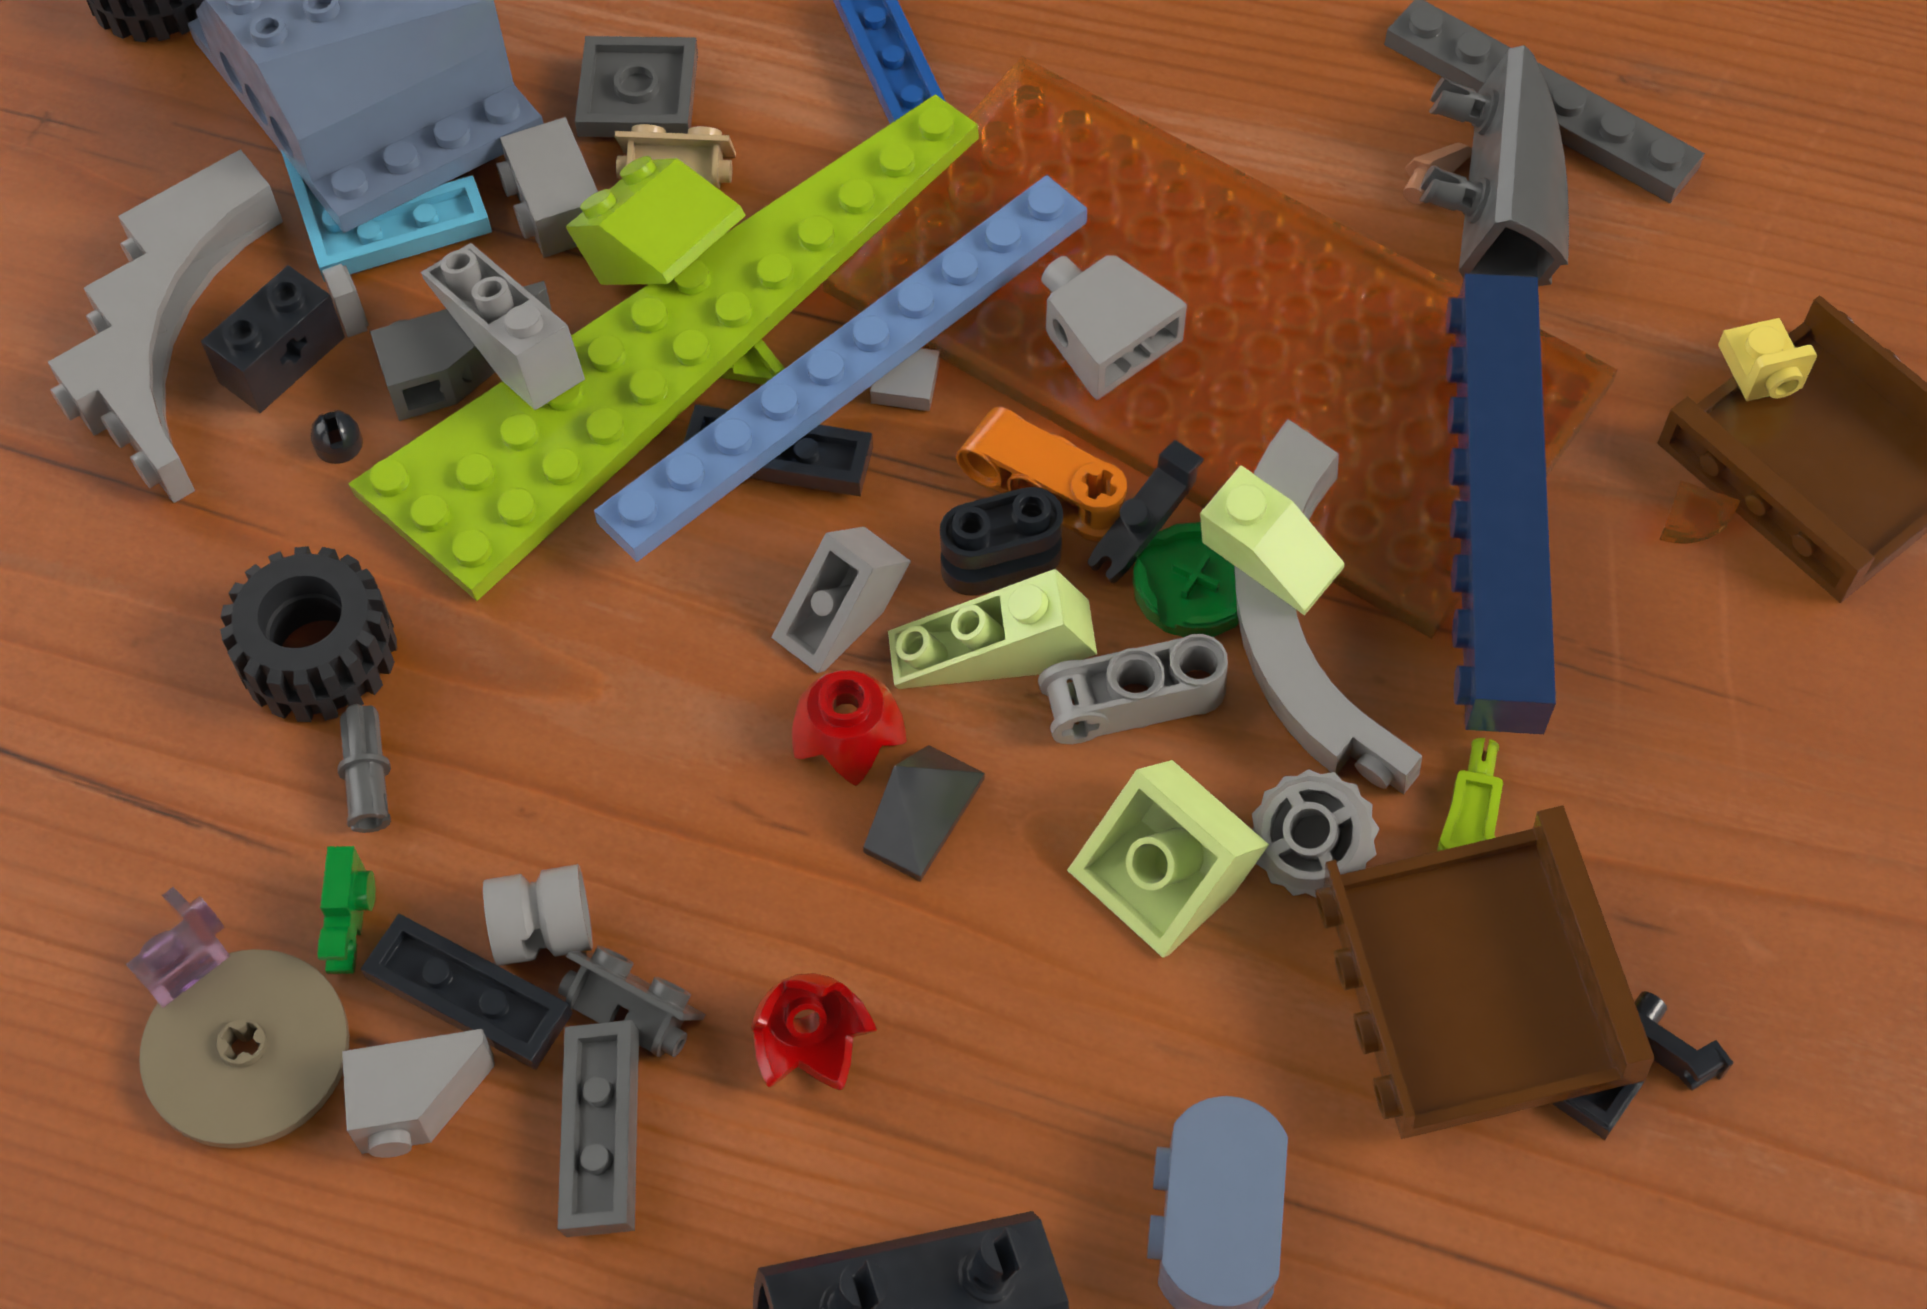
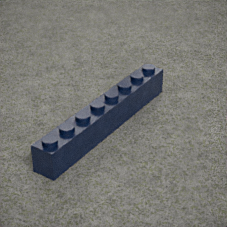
(1501, 507)

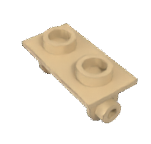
(699, 149)

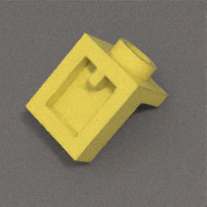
(1766, 359)

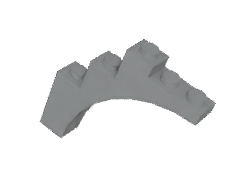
(139, 309)

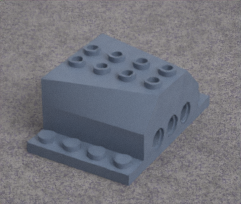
(369, 91)

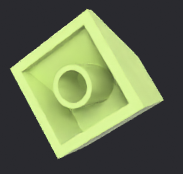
(1166, 855)

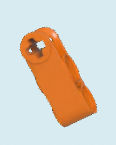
(1015, 455)

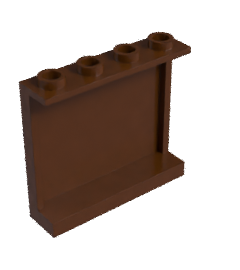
(1828, 469)
(1484, 978)

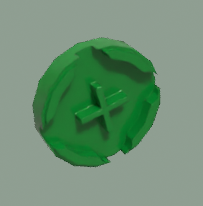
(1185, 584)

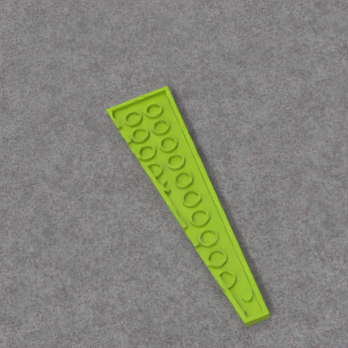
(507, 475)

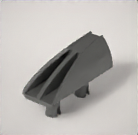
(1516, 176)

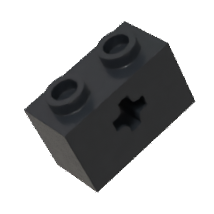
(273, 338)

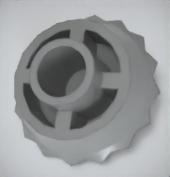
(1310, 823)

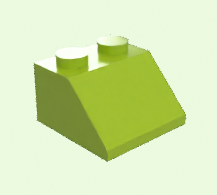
(651, 223)

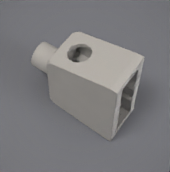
(1109, 320)

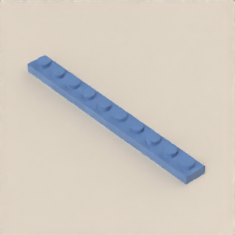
(838, 369)

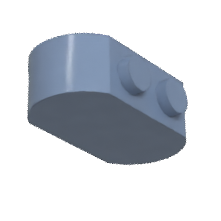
(1220, 1206)

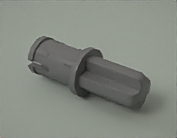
(364, 769)

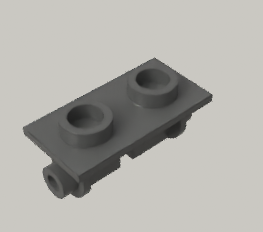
(607, 984)

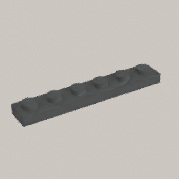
(1584, 118)

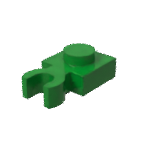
(345, 896)

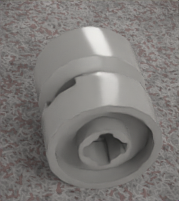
(537, 915)

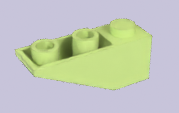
(996, 635)

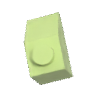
(1269, 540)

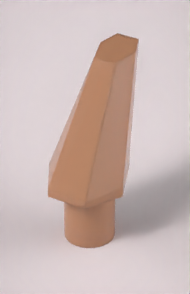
(1446, 158)

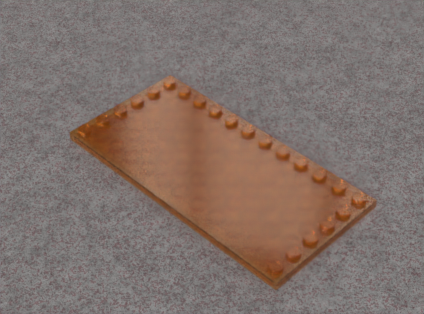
(1277, 327)

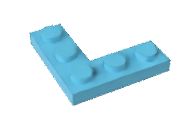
(420, 225)

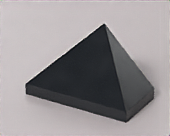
(920, 810)

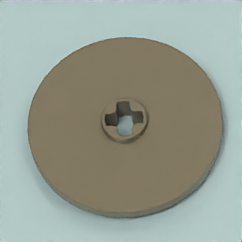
(245, 1097)

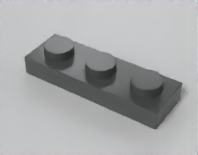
(599, 1129)

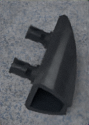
(960, 1267)

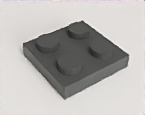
(636, 84)

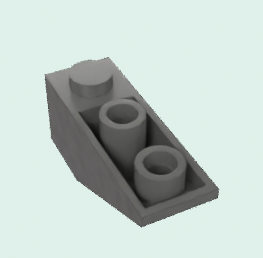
(432, 360)

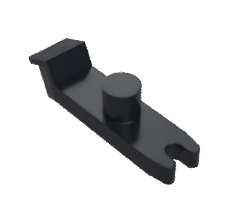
(1147, 511)
(1690, 1065)

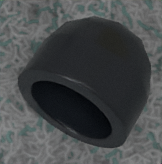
(340, 451)

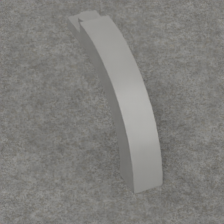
(1281, 658)

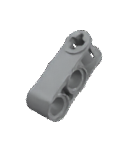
(1107, 708)

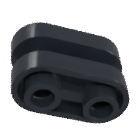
(1000, 540)

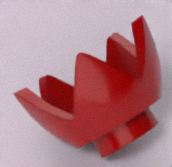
(850, 739)
(816, 1043)

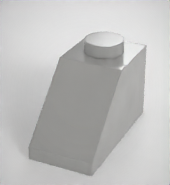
(839, 595)
(410, 1089)

